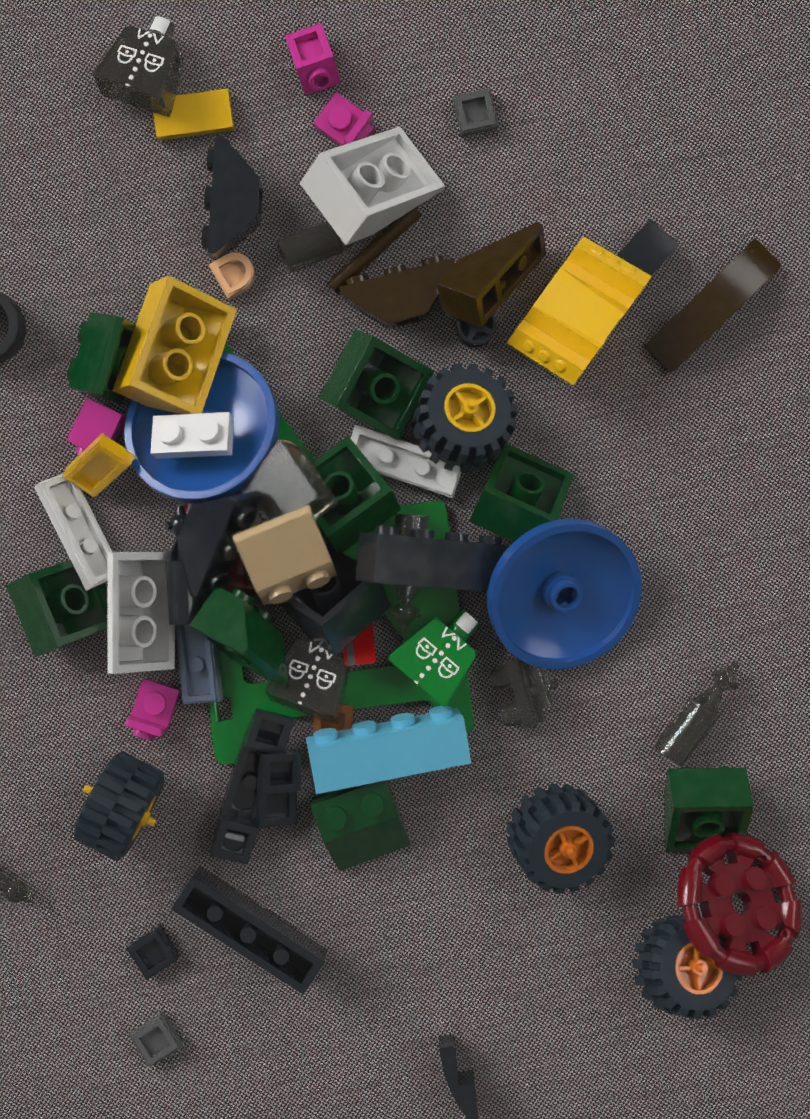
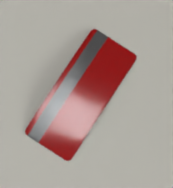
(361, 649)

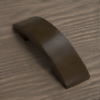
(713, 306)

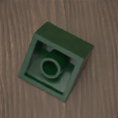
(100, 355)
(376, 384)
(520, 494)
(361, 495)
(57, 607)
(243, 633)
(704, 804)
(360, 823)

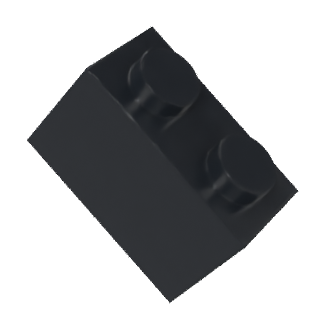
(340, 608)

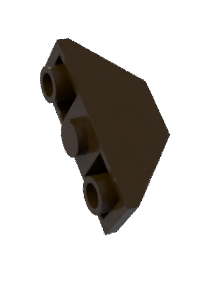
(400, 294)

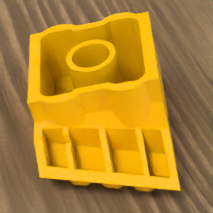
(578, 310)

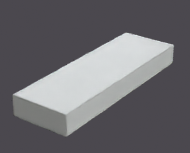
(405, 462)
(76, 529)

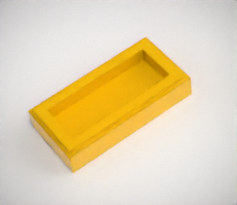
(196, 115)
(98, 465)

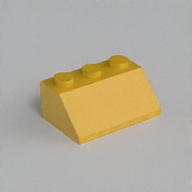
(174, 348)

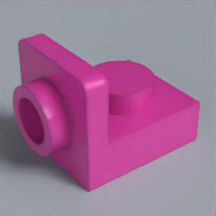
(313, 59)
(344, 121)
(153, 709)

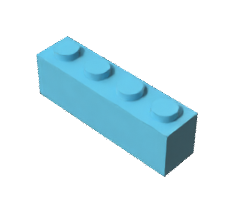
(388, 749)

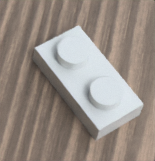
(192, 435)

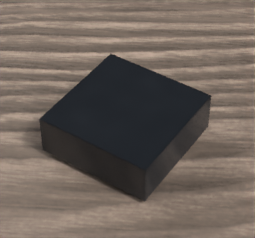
(153, 952)

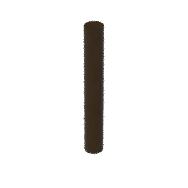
(374, 249)

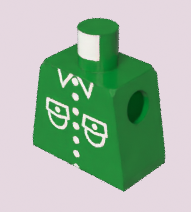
(438, 655)

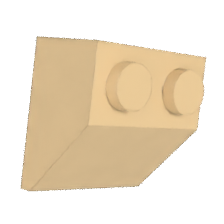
(285, 556)

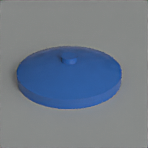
(198, 480)
(564, 593)

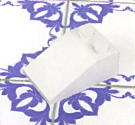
(370, 183)

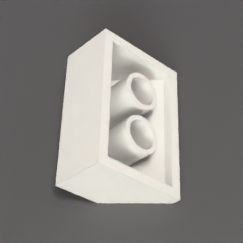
(138, 613)

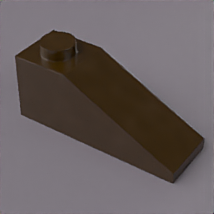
(489, 275)

